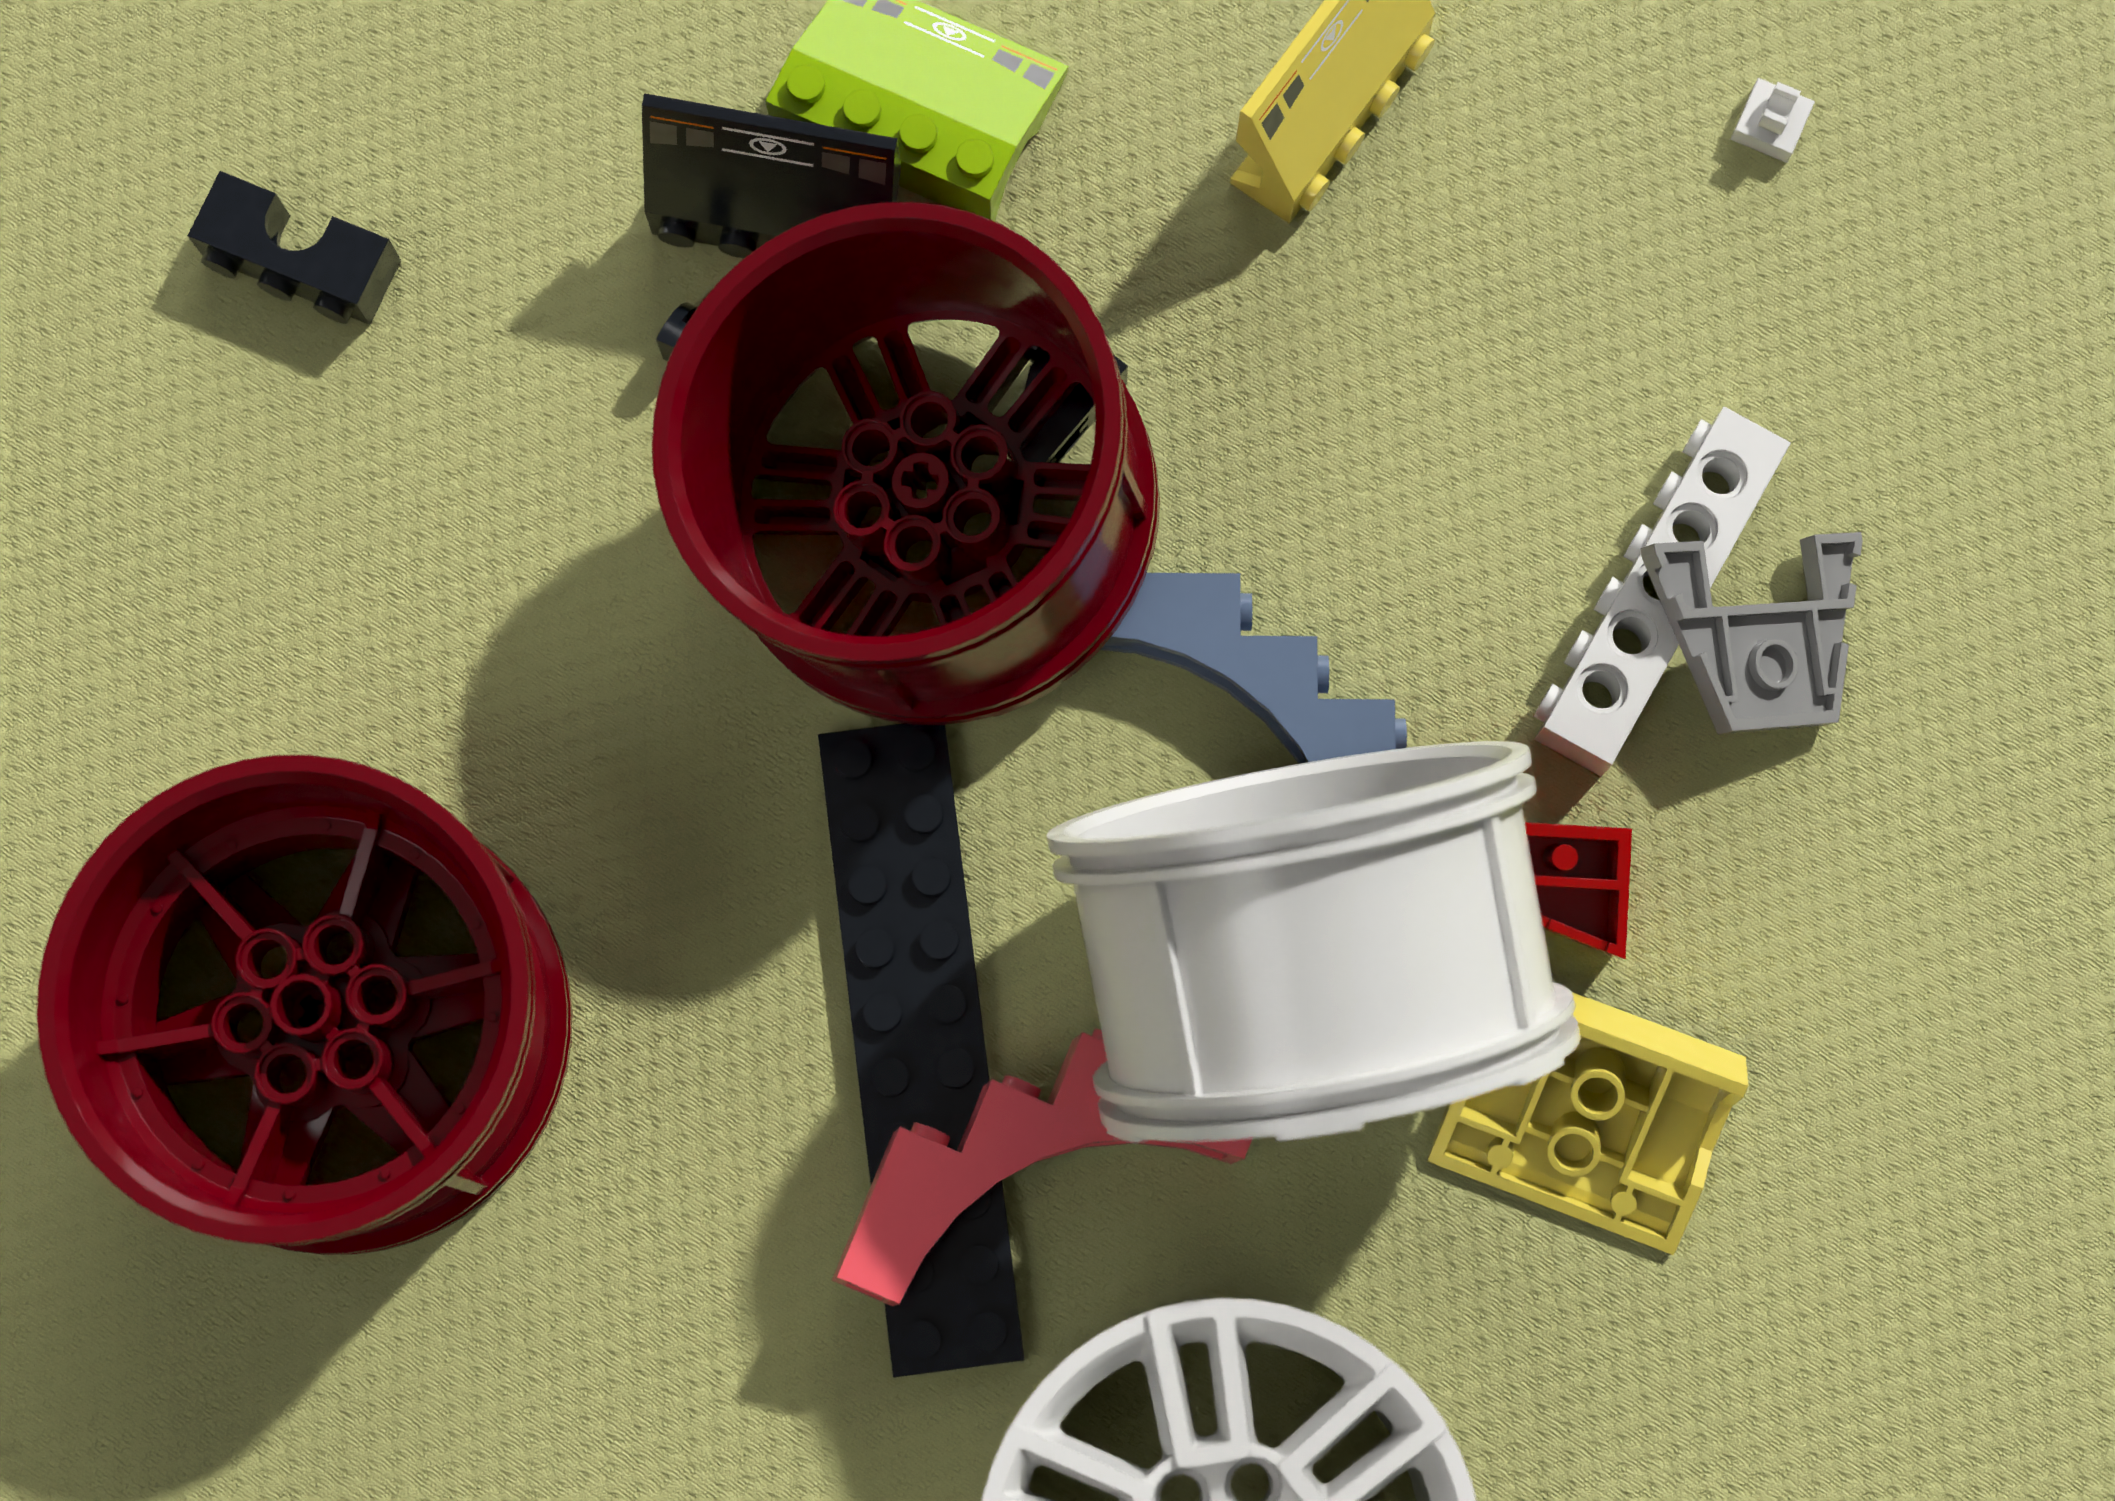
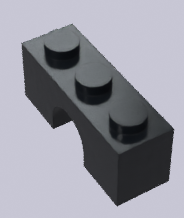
(340, 273)

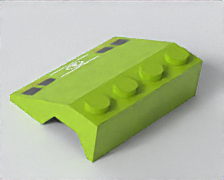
(930, 79)

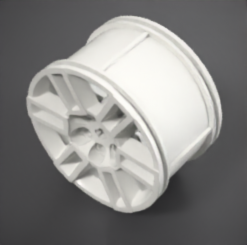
(1316, 944)
(1372, 1383)

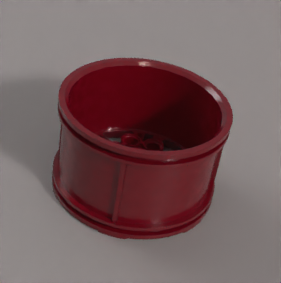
(804, 308)

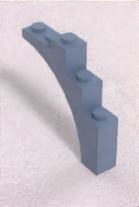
(1198, 627)

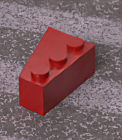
(1583, 882)

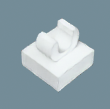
(1772, 119)

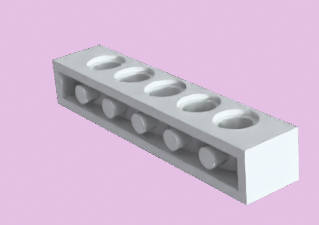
(1594, 735)

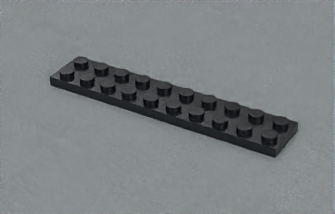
(918, 1021)

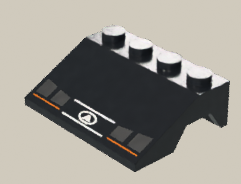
(752, 175)

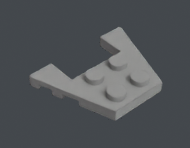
(1762, 661)

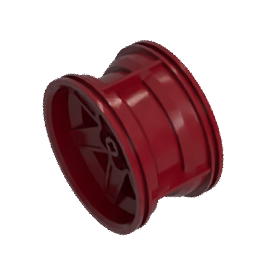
(192, 858)

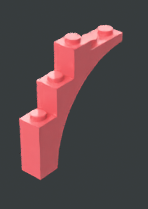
(928, 1185)

